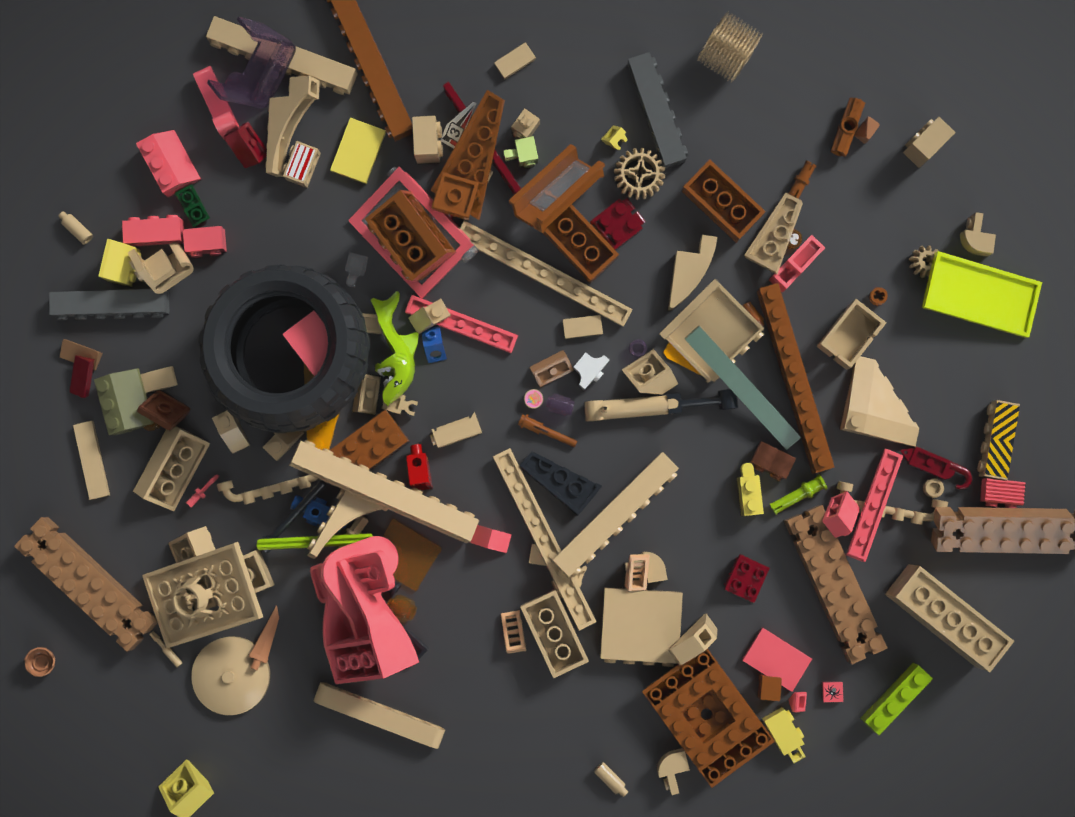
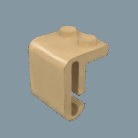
(162, 271)

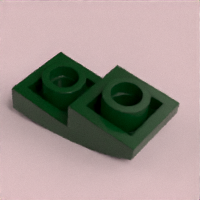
(192, 205)

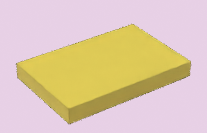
(358, 150)

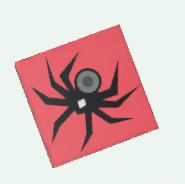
(832, 691)

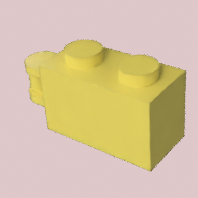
(749, 491)
(785, 734)

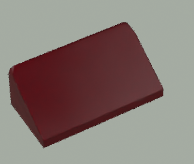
(82, 376)

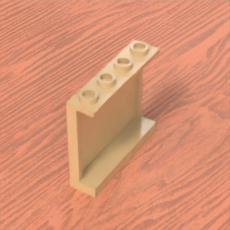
(721, 319)
(640, 626)

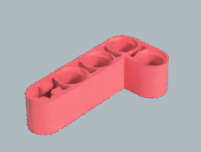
(220, 110)

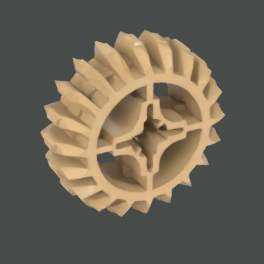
(641, 157)

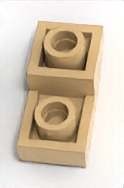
(159, 379)

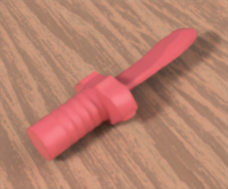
(200, 493)

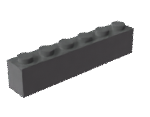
(656, 110)
(108, 303)

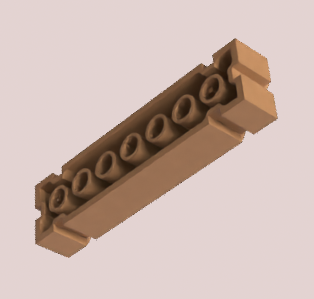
(1004, 530)
(86, 583)
(835, 585)

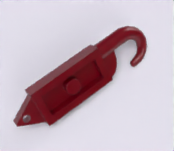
(936, 465)

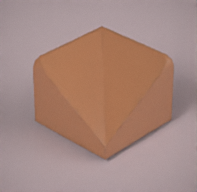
(867, 130)

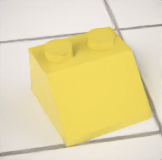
(115, 263)
(185, 790)

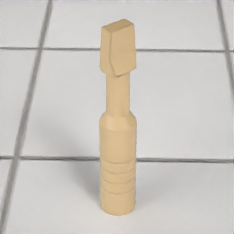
(168, 652)

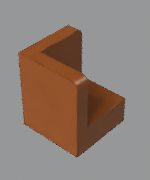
(769, 688)

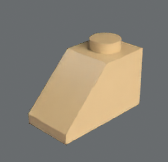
(231, 431)

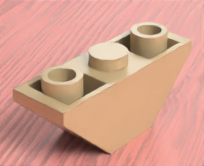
(695, 640)

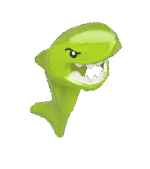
(402, 362)

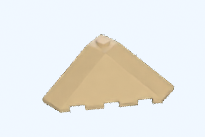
(874, 408)

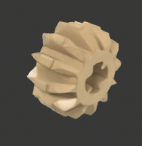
(918, 261)

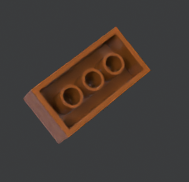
(723, 201)
(581, 244)
(372, 442)

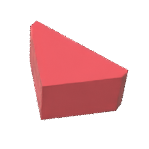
(491, 539)

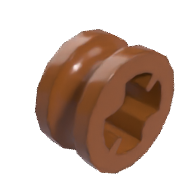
(879, 290)

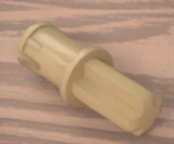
(357, 526)

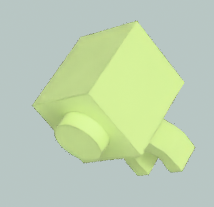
(524, 151)

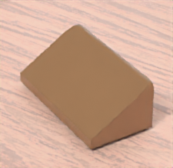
(70, 349)
(551, 368)

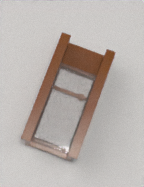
(555, 189)

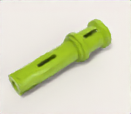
(806, 490)

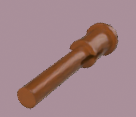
(530, 424)

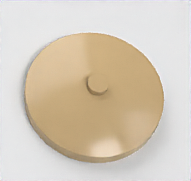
(225, 679)

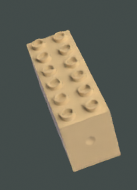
(949, 617)

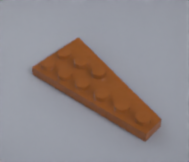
(476, 148)

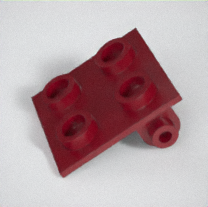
(746, 578)

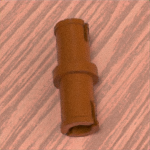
(802, 179)

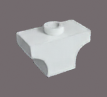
(590, 369)

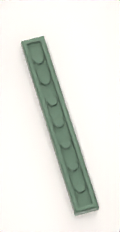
(742, 387)

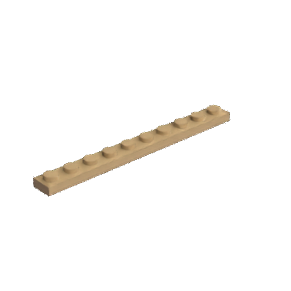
(547, 275)
(543, 537)

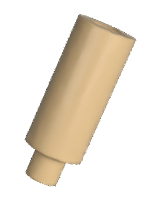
(75, 227)
(610, 779)

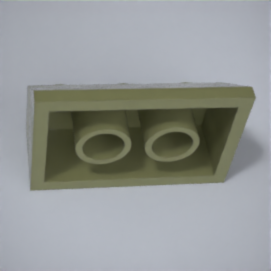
(119, 399)

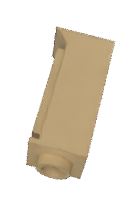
(456, 431)

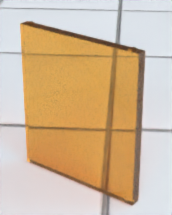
(414, 554)

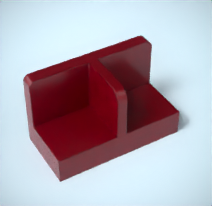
(246, 145)

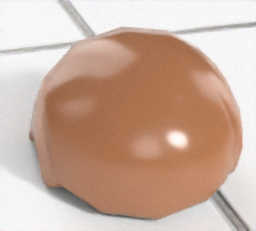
(39, 661)

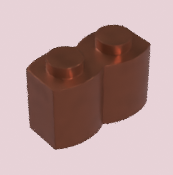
(772, 461)

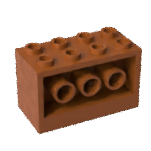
(411, 234)

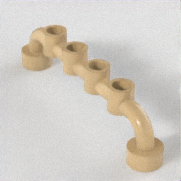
(265, 492)
(897, 513)

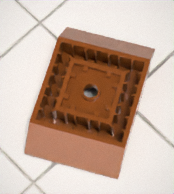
(716, 743)

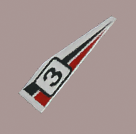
(457, 126)

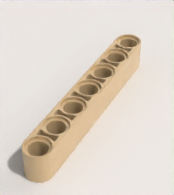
(379, 715)

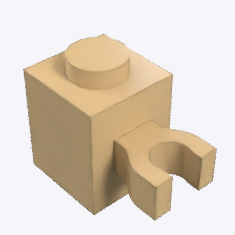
(525, 125)

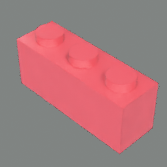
(153, 230)

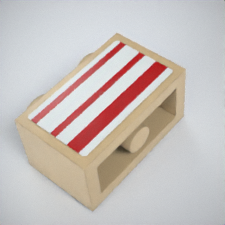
(301, 164)

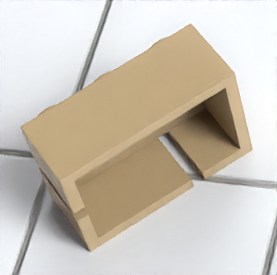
(850, 334)

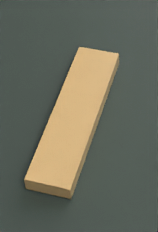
(91, 460)

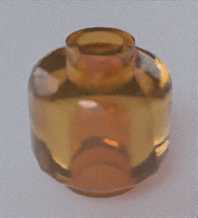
(402, 607)

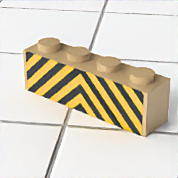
(998, 440)

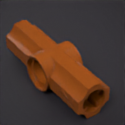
(844, 137)

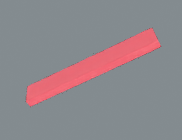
(469, 327)
(874, 505)

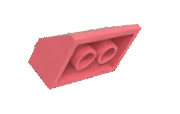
(168, 162)

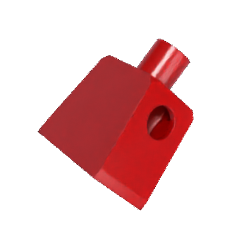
(419, 476)

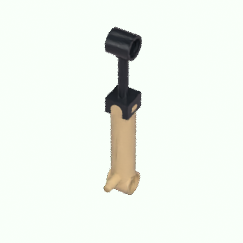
(654, 405)

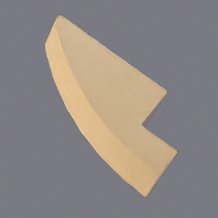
(690, 269)

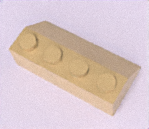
(171, 468)
(190, 546)

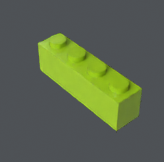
(896, 698)

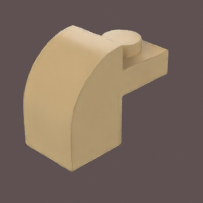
(975, 240)
(656, 568)
(671, 764)

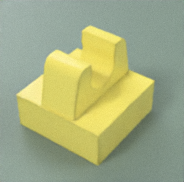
(613, 136)

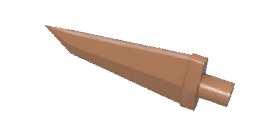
(263, 645)

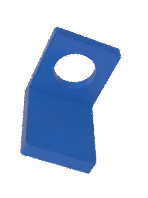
(433, 342)

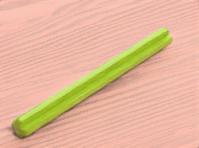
(303, 542)

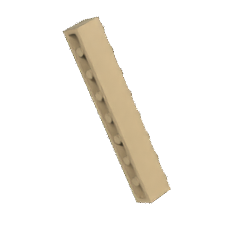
(304, 63)
(618, 511)

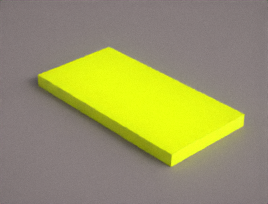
(981, 294)

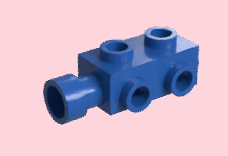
(320, 504)

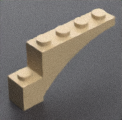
(284, 117)
(346, 510)

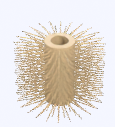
(729, 46)

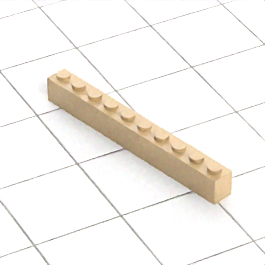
(384, 492)

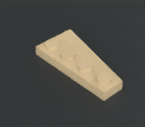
(772, 241)

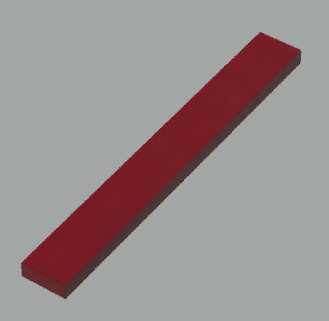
(497, 161)

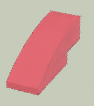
(797, 263)

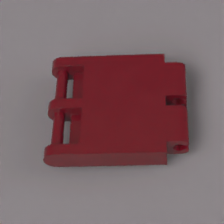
(619, 222)

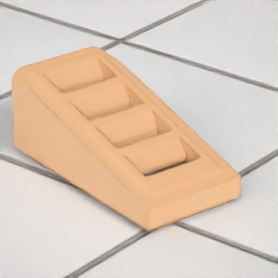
(641, 584)
(518, 648)

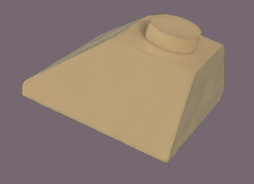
(650, 374)

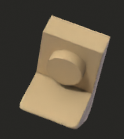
(429, 316)
(281, 443)

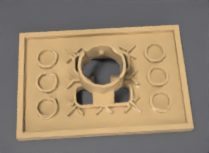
(229, 586)

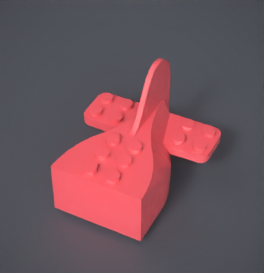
(358, 626)

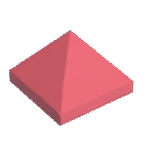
(798, 701)

